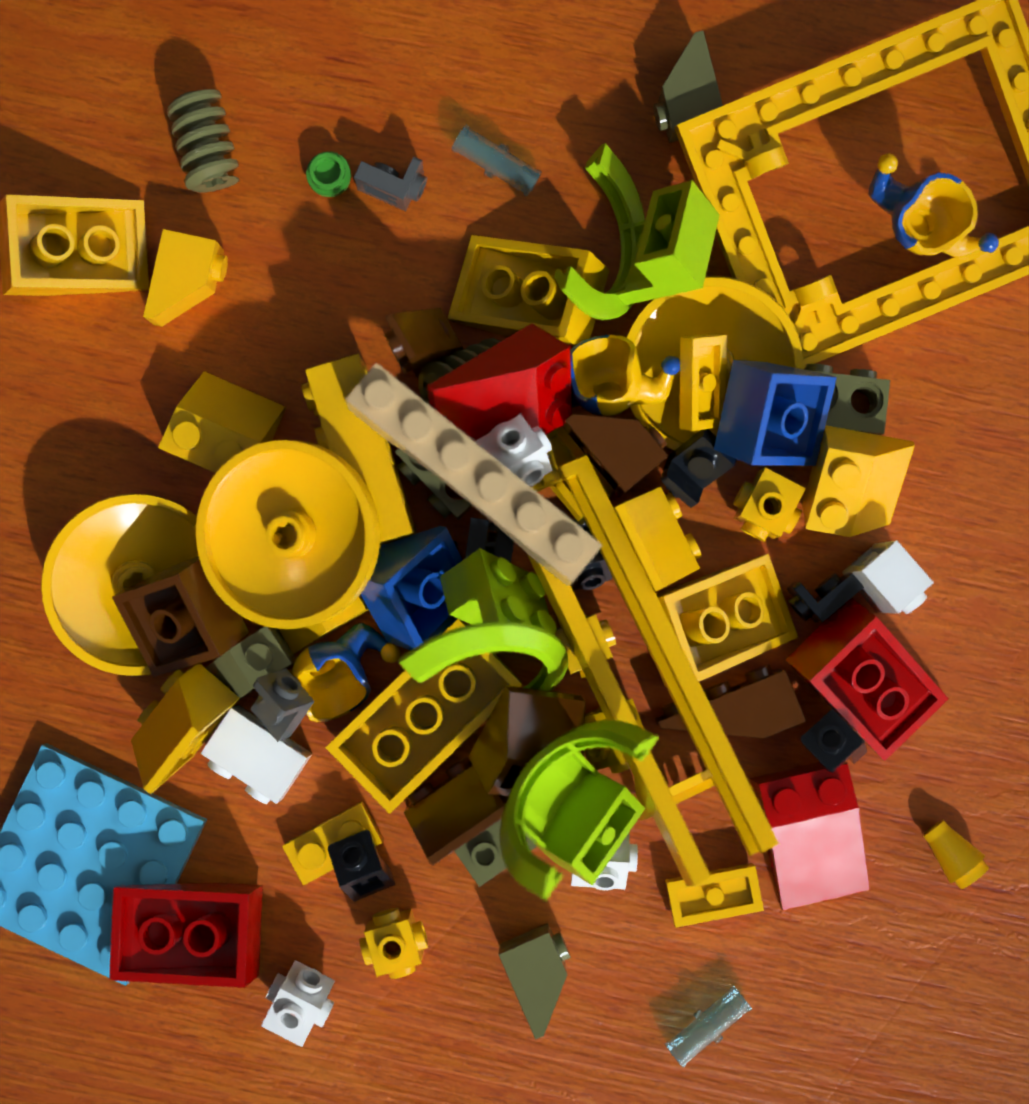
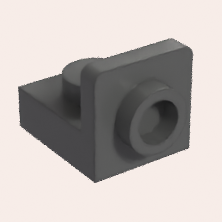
(383, 183)
(280, 703)

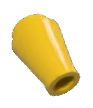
(956, 856)

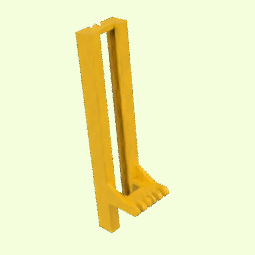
(676, 671)

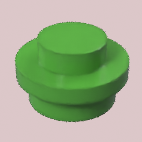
(328, 174)

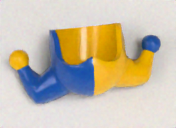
(931, 213)
(610, 379)
(335, 674)

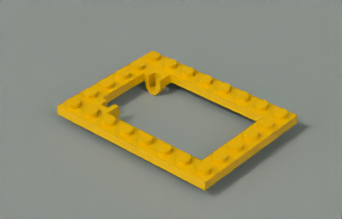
(743, 143)

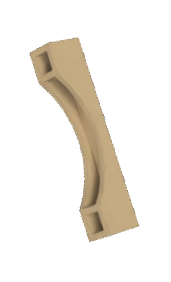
(473, 473)

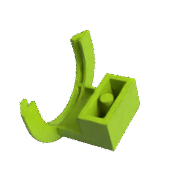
(658, 254)
(505, 615)
(570, 807)

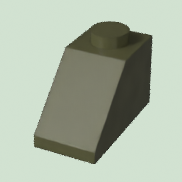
(688, 89)
(252, 658)
(536, 973)

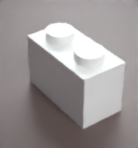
(890, 578)
(252, 755)

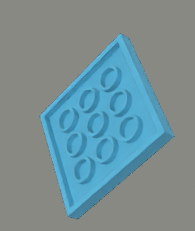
(75, 840)

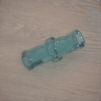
(496, 160)
(708, 1026)

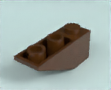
(420, 338)
(750, 709)

